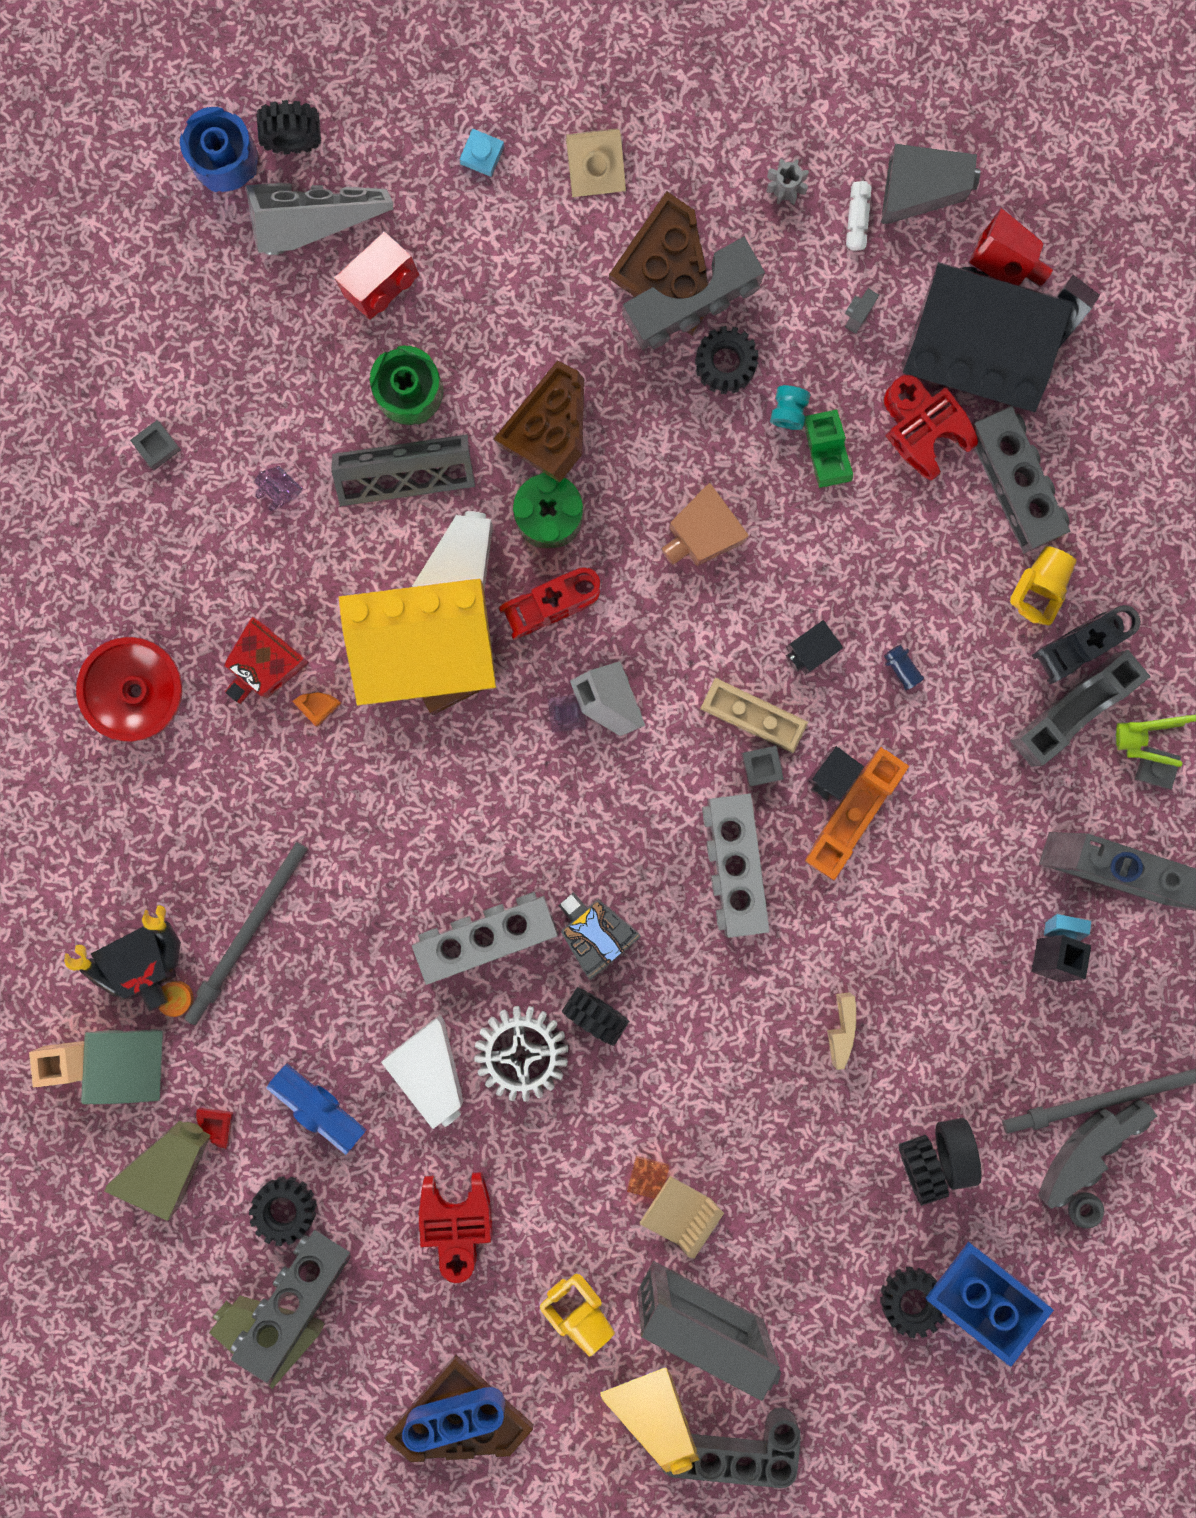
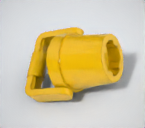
(1048, 578)
(586, 1323)

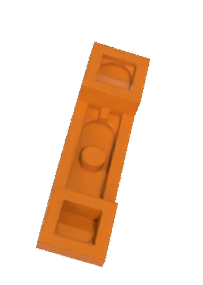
(855, 813)

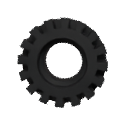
(288, 127)
(726, 340)
(595, 1016)
(923, 1170)
(283, 1231)
(892, 1297)

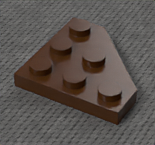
(664, 255)
(549, 423)
(454, 1380)

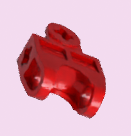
(917, 409)
(539, 612)
(455, 1226)

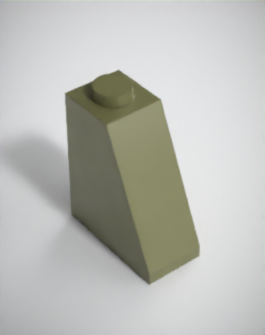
(163, 1171)
(237, 1317)

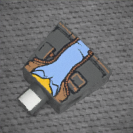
(595, 933)

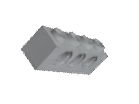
(753, 917)
(437, 965)

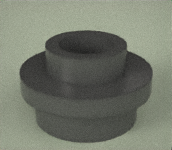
(1096, 1212)

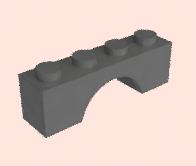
(657, 316)
(1090, 697)

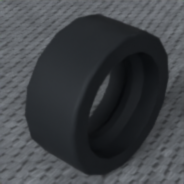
(958, 1153)

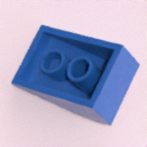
(989, 1304)

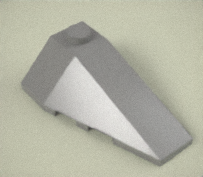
(293, 219)

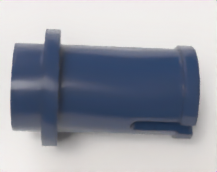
(903, 667)

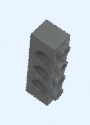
(1015, 499)
(266, 1362)

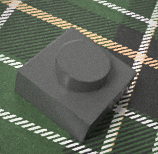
(859, 310)
(155, 445)
(762, 766)
(1157, 773)

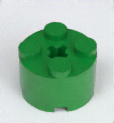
(399, 368)
(547, 492)

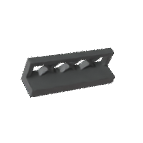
(402, 458)

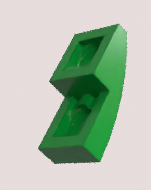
(828, 449)

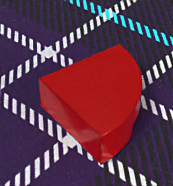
(217, 1124)

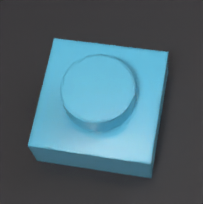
(481, 152)
(1067, 926)

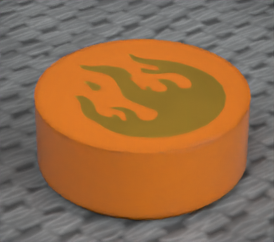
(179, 998)

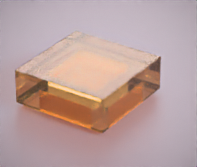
(647, 1177)

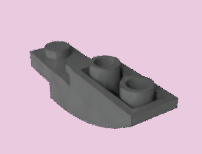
(1080, 1158)

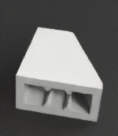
(461, 552)
(428, 1073)

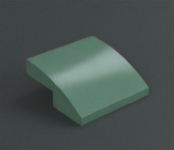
(121, 1066)

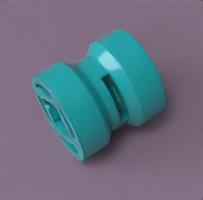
(790, 407)

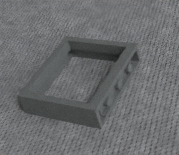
(1160, 880)
(707, 1331)

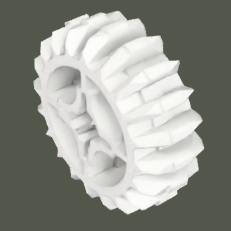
(505, 1055)

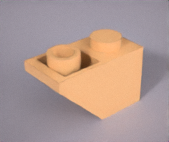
(57, 1064)

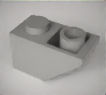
(608, 698)

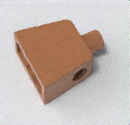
(704, 529)

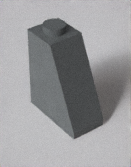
(926, 181)

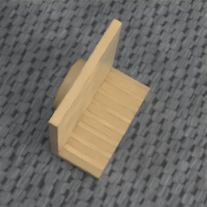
(595, 162)
(682, 1216)

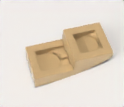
(842, 1039)

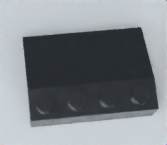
(986, 337)

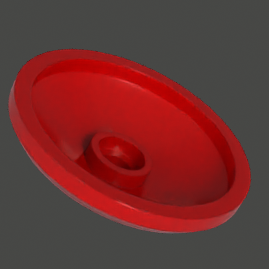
(107, 683)

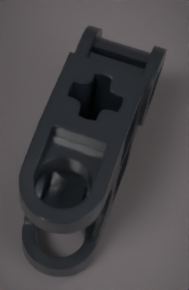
(1085, 642)

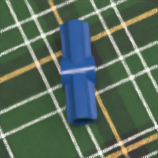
(316, 1108)

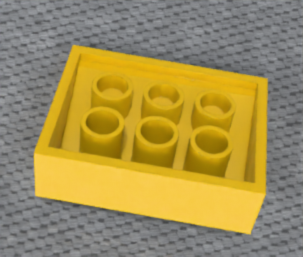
(418, 641)

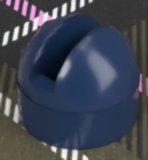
(1135, 868)

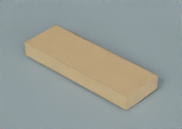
(754, 715)

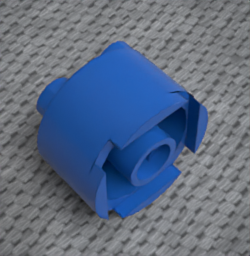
(219, 149)

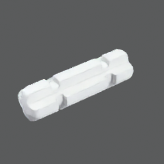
(858, 215)

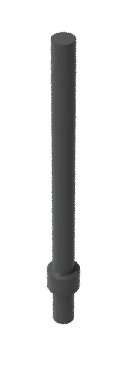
(210, 989)
(1040, 1117)

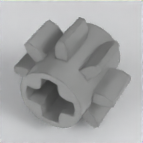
(783, 191)

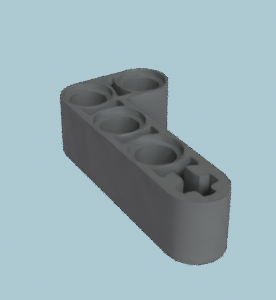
(763, 1453)

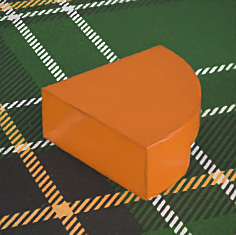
(317, 706)

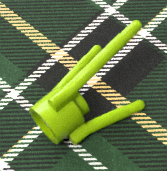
(1135, 735)

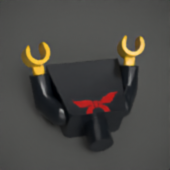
(134, 962)

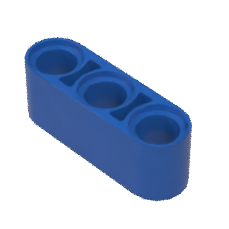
(443, 1432)

